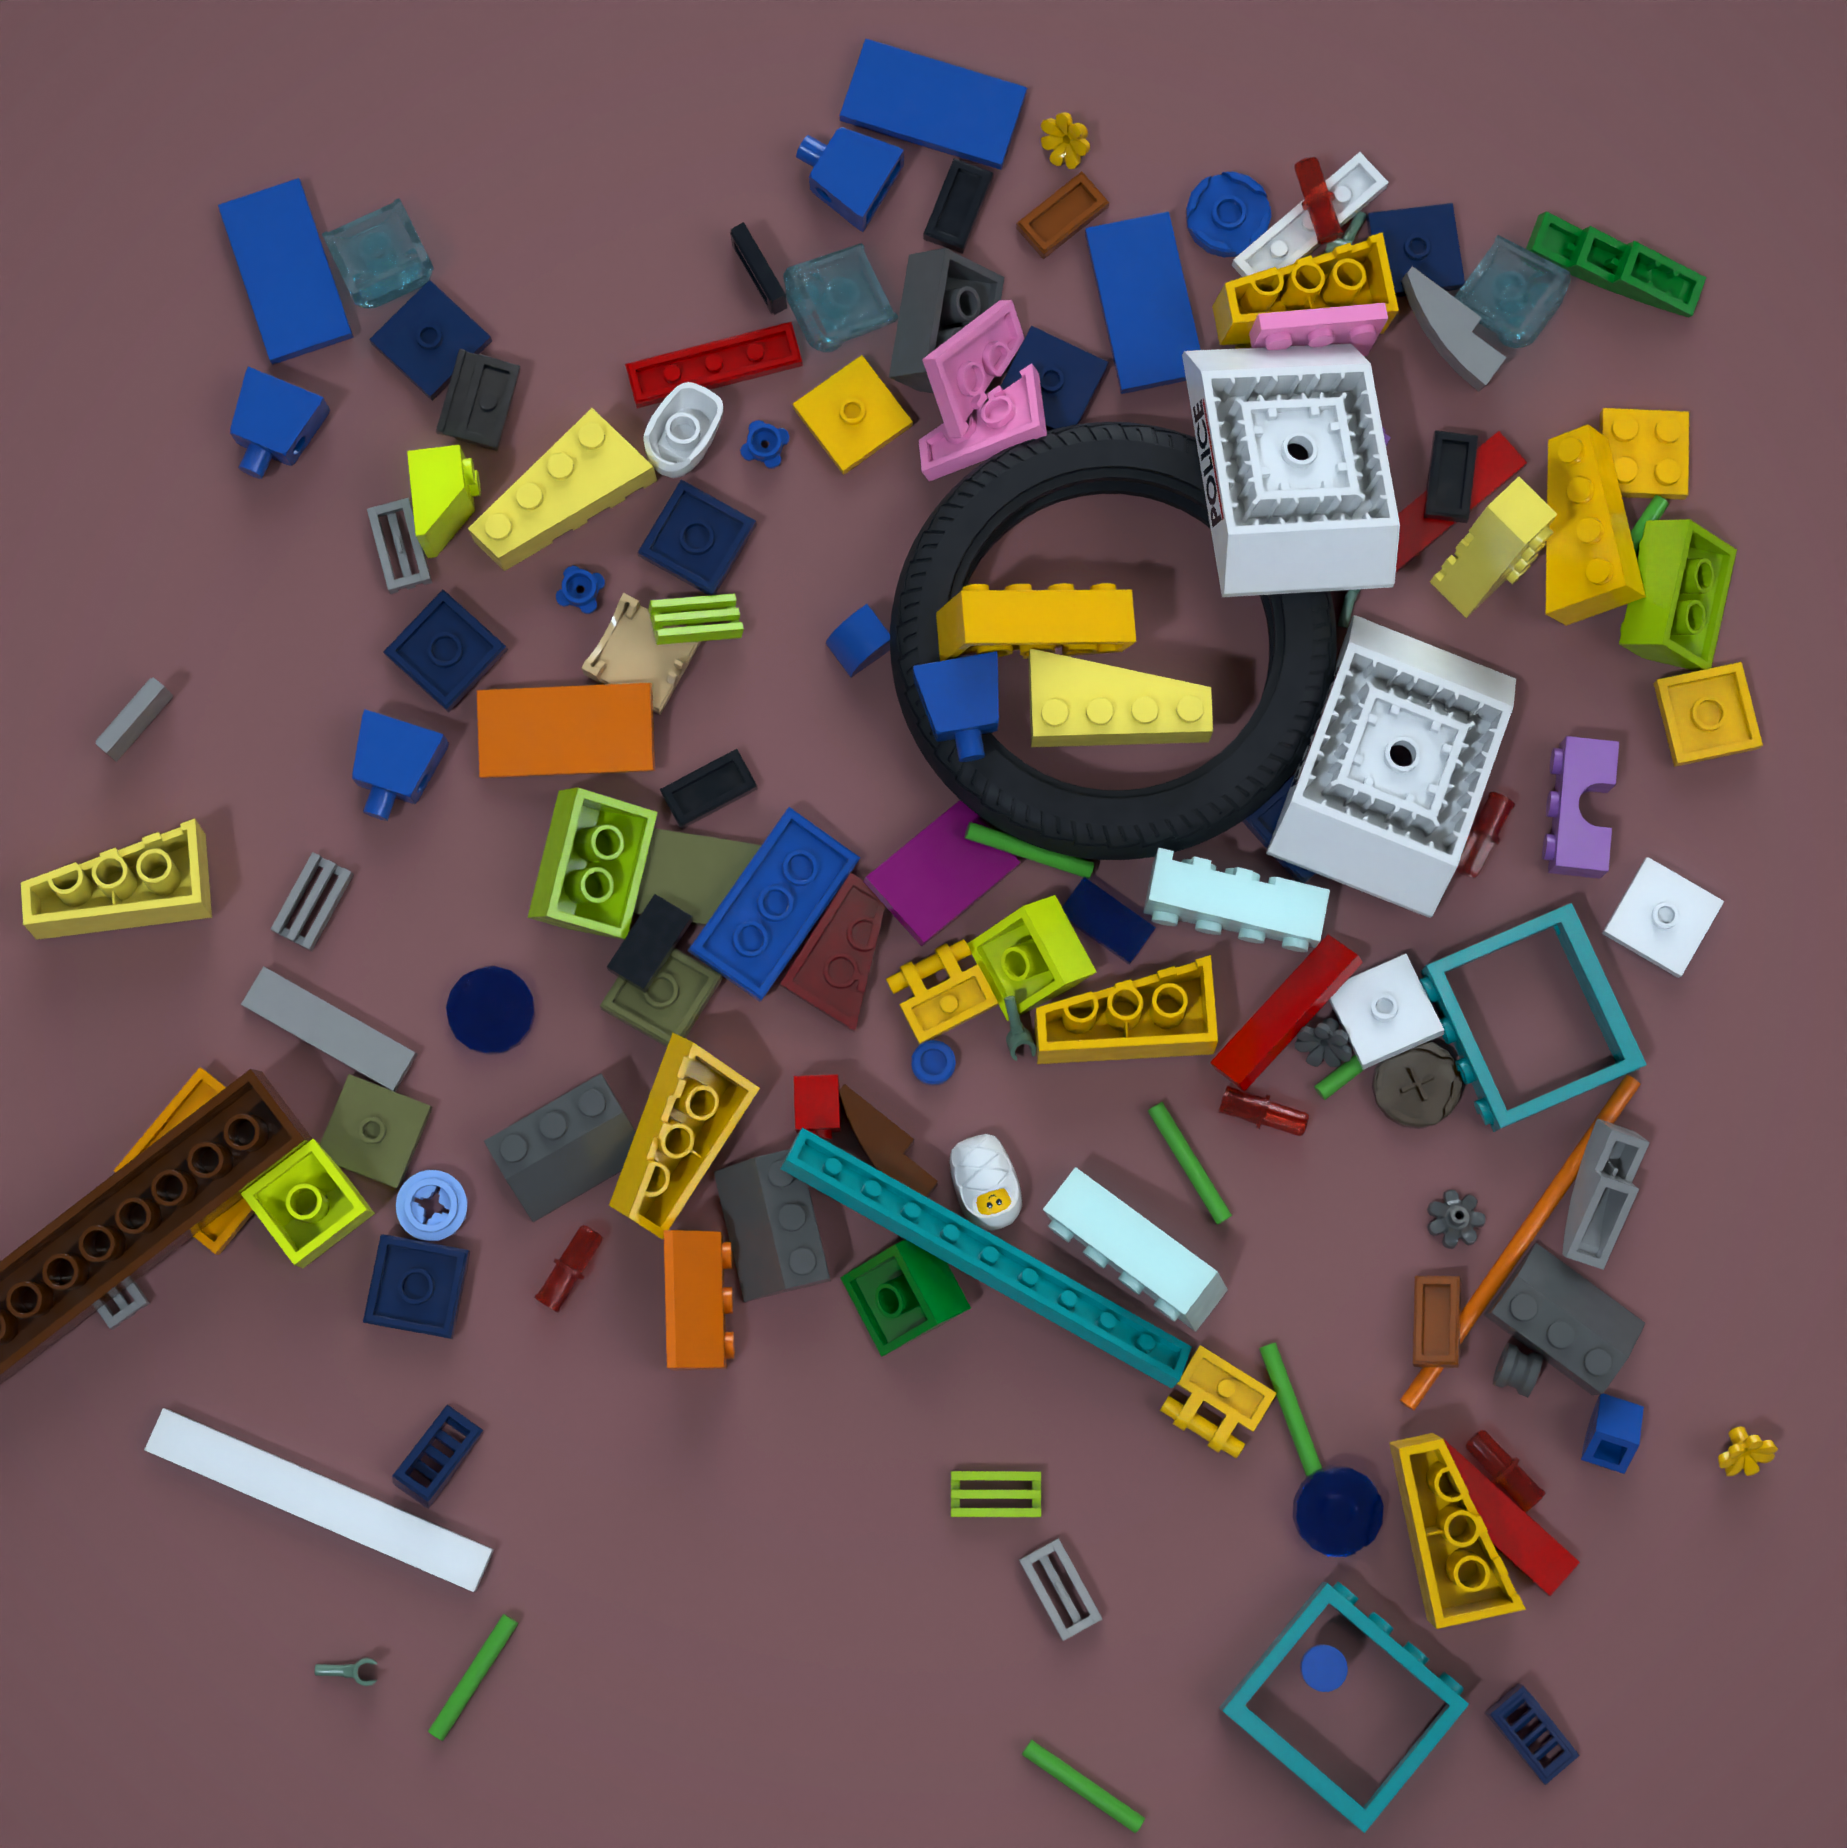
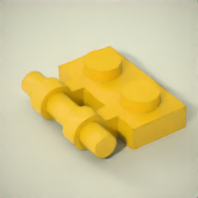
(948, 1003)
(1226, 1390)

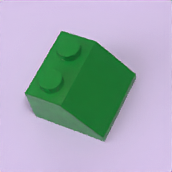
(904, 1295)

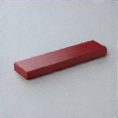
(715, 363)
(1494, 466)
(1286, 1012)
(1515, 1531)

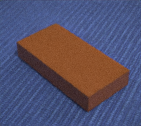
(1062, 215)
(1437, 1321)

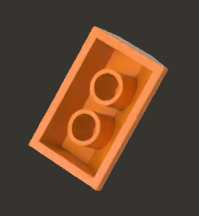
(697, 1300)

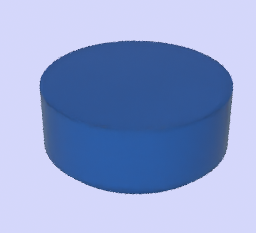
(933, 1063)
(1323, 1668)

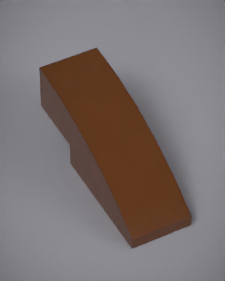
(885, 1143)

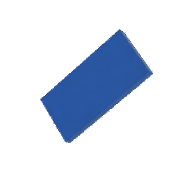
(933, 104)
(285, 271)
(1143, 300)
(774, 904)

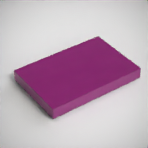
(939, 874)

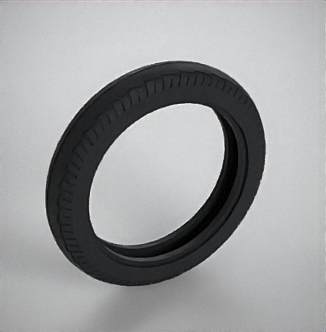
(1054, 813)

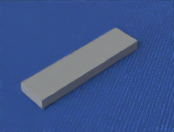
(329, 1029)

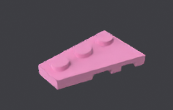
(1320, 327)
(969, 362)
(1002, 422)

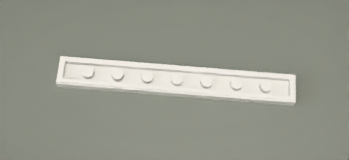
(319, 1499)

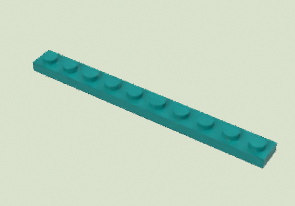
(986, 1258)

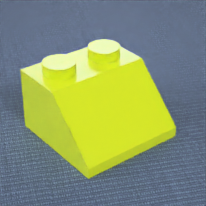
(441, 494)
(1032, 955)
(307, 1204)

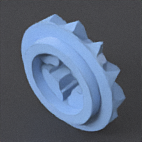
(422, 1186)

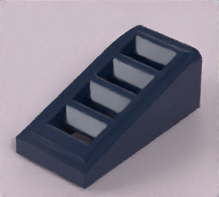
(414, 1489)
(1508, 1704)

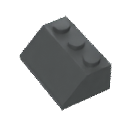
(937, 301)
(564, 1147)
(771, 1227)
(1566, 1320)

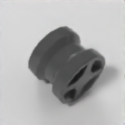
(1517, 1370)

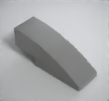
(1450, 329)
(1602, 1193)

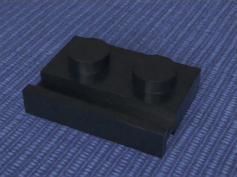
(478, 399)

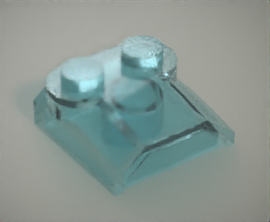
(380, 256)
(1514, 292)
(837, 298)

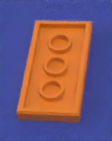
(565, 730)

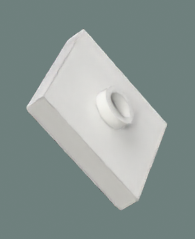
(1663, 917)
(1385, 1012)

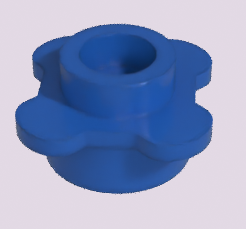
(762, 432)
(578, 577)

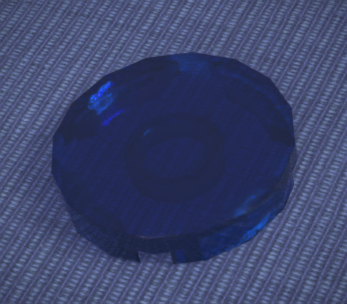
(490, 1010)
(1337, 1511)

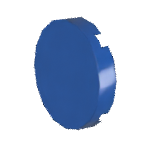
(1227, 213)

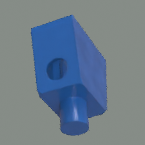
(851, 173)
(274, 421)
(961, 700)
(394, 761)

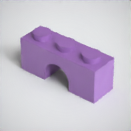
(1575, 844)

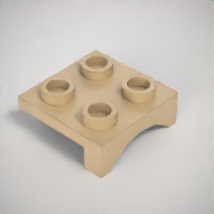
(632, 656)

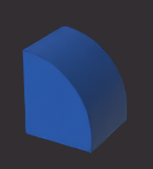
(859, 641)
(1613, 1433)

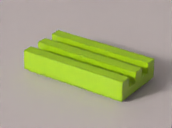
(693, 613)
(1034, 1494)

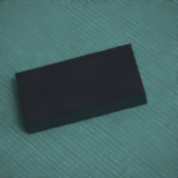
(958, 206)
(758, 269)
(1450, 476)
(708, 789)
(649, 943)

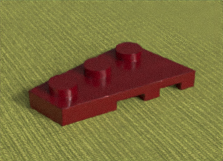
(839, 954)

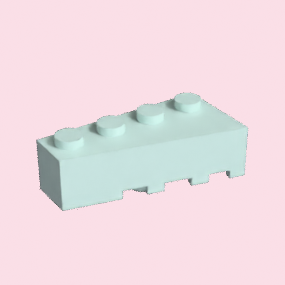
(1235, 902)
(1136, 1249)

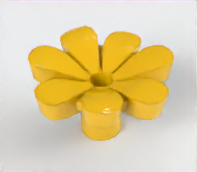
(1065, 139)
(1746, 1453)

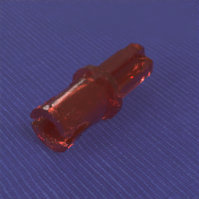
(1318, 200)
(1484, 834)
(1263, 1112)
(569, 1268)
(1504, 1470)

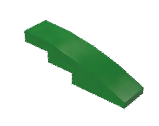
(1617, 266)

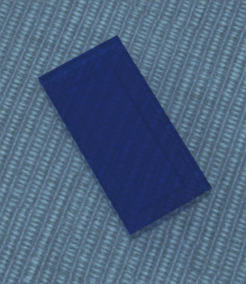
(1107, 920)

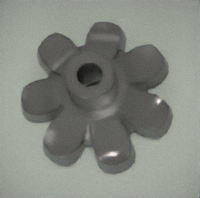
(1324, 1043)
(1449, 1224)

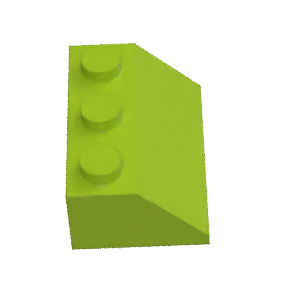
(1686, 592)
(592, 863)

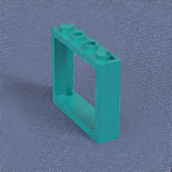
(1595, 989)
(1408, 1656)

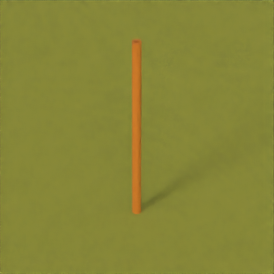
(1523, 1238)

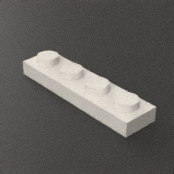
(1294, 234)

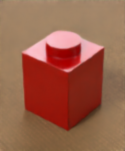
(817, 1104)

